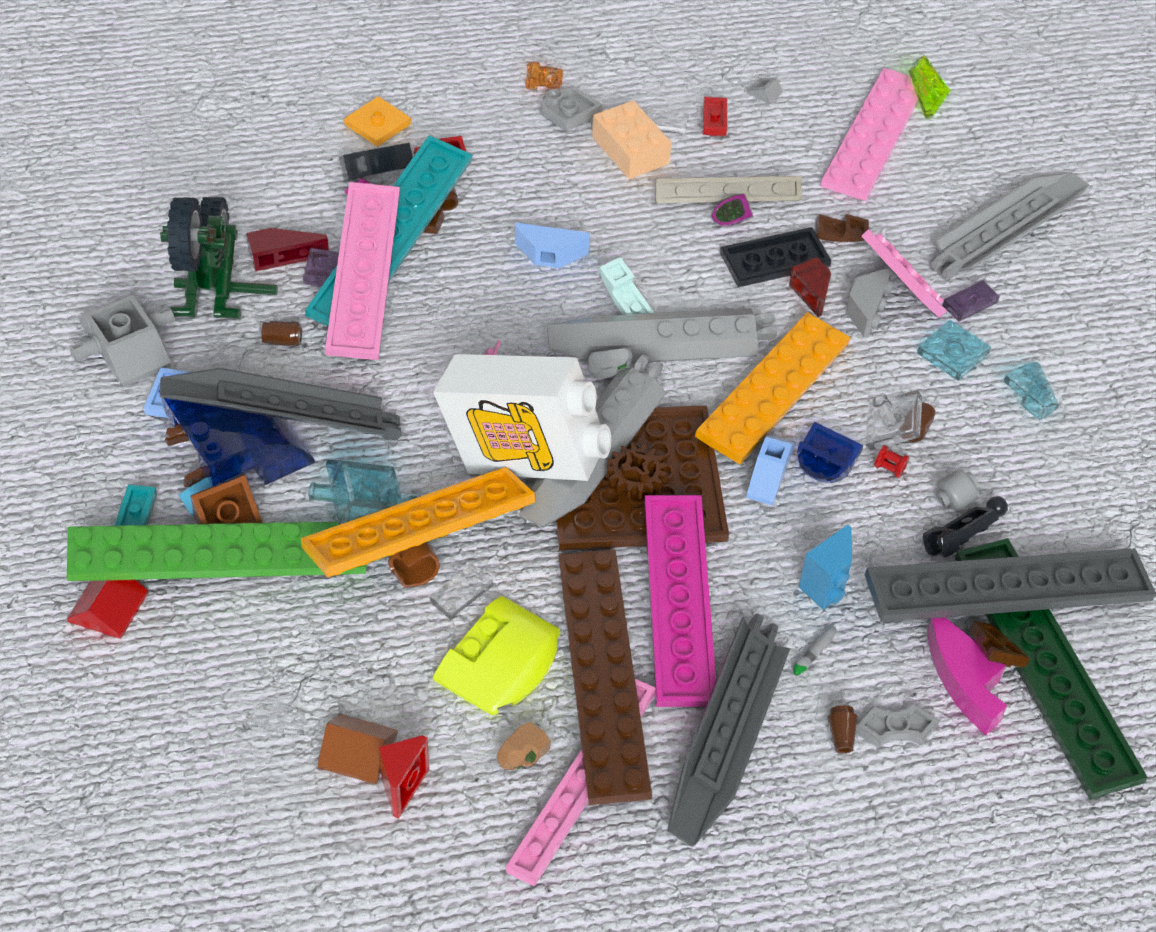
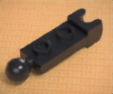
(962, 528)

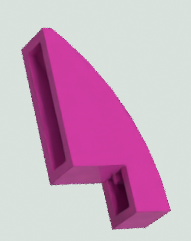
(966, 673)

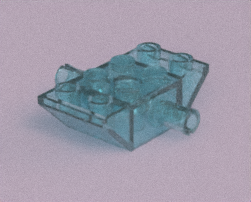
(358, 489)

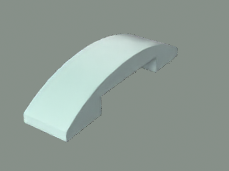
(621, 288)

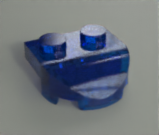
(827, 454)

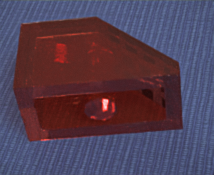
(811, 284)

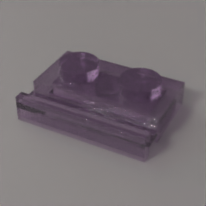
(319, 266)

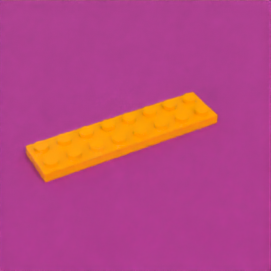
(772, 388)
(416, 521)

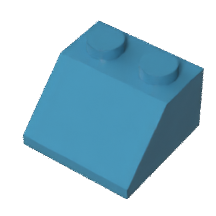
(828, 569)

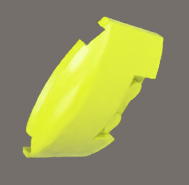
(500, 657)

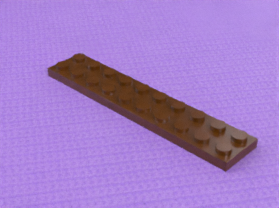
(604, 679)

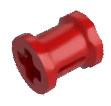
(898, 468)

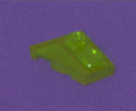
(928, 86)

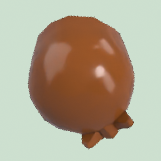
(414, 565)

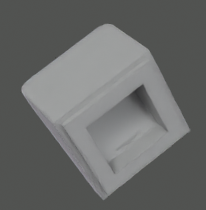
(765, 89)

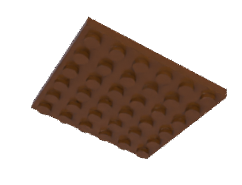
(692, 469)

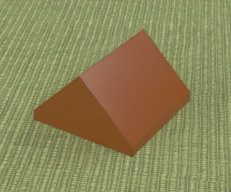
(226, 503)
(353, 749)

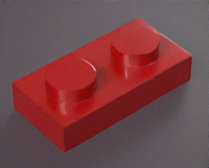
(715, 116)

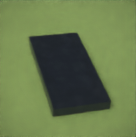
(772, 256)

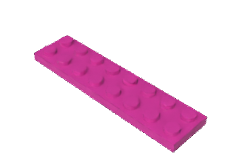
(679, 601)

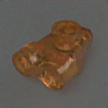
(538, 75)

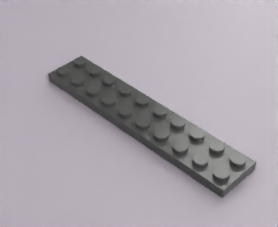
(1008, 584)

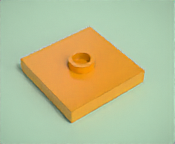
(377, 121)

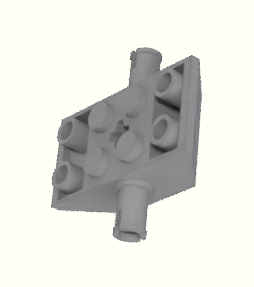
(125, 338)

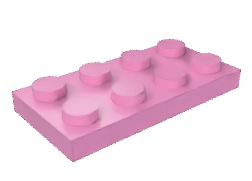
(905, 272)

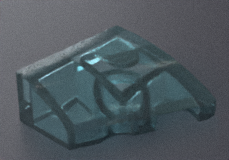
(1034, 389)

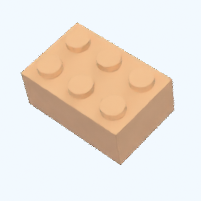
(631, 139)

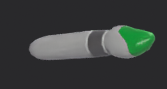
(814, 651)

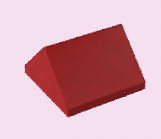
(108, 606)
(403, 770)

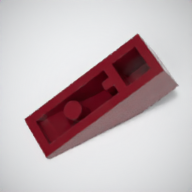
(282, 247)

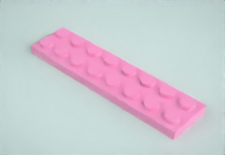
(872, 136)
(363, 271)

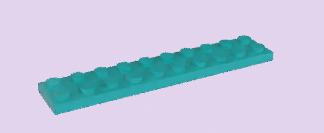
(422, 192)

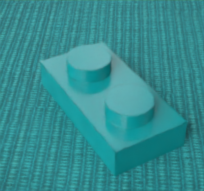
(136, 505)

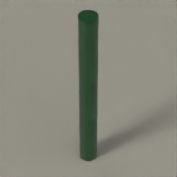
(238, 287)

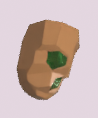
(523, 747)

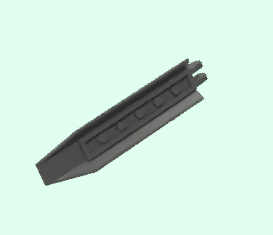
(283, 400)
(727, 730)

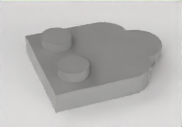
(569, 107)

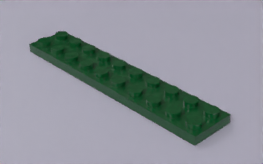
(1065, 693)

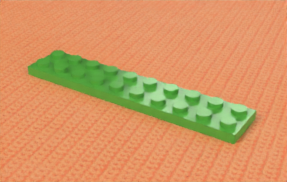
(192, 551)

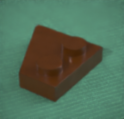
(997, 646)

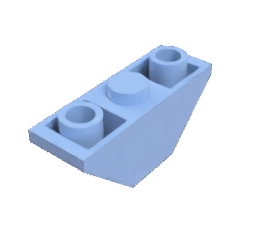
(551, 245)
(770, 469)

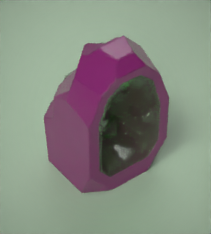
(732, 211)

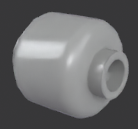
(958, 490)

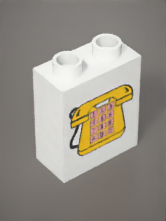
(523, 415)

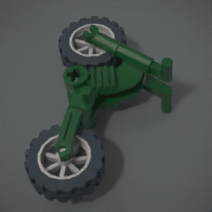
(198, 244)

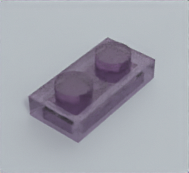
(970, 301)

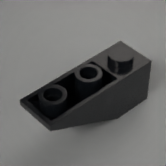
(375, 161)

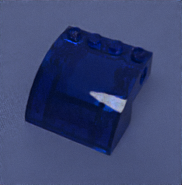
(238, 441)

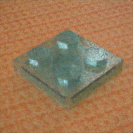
(953, 350)

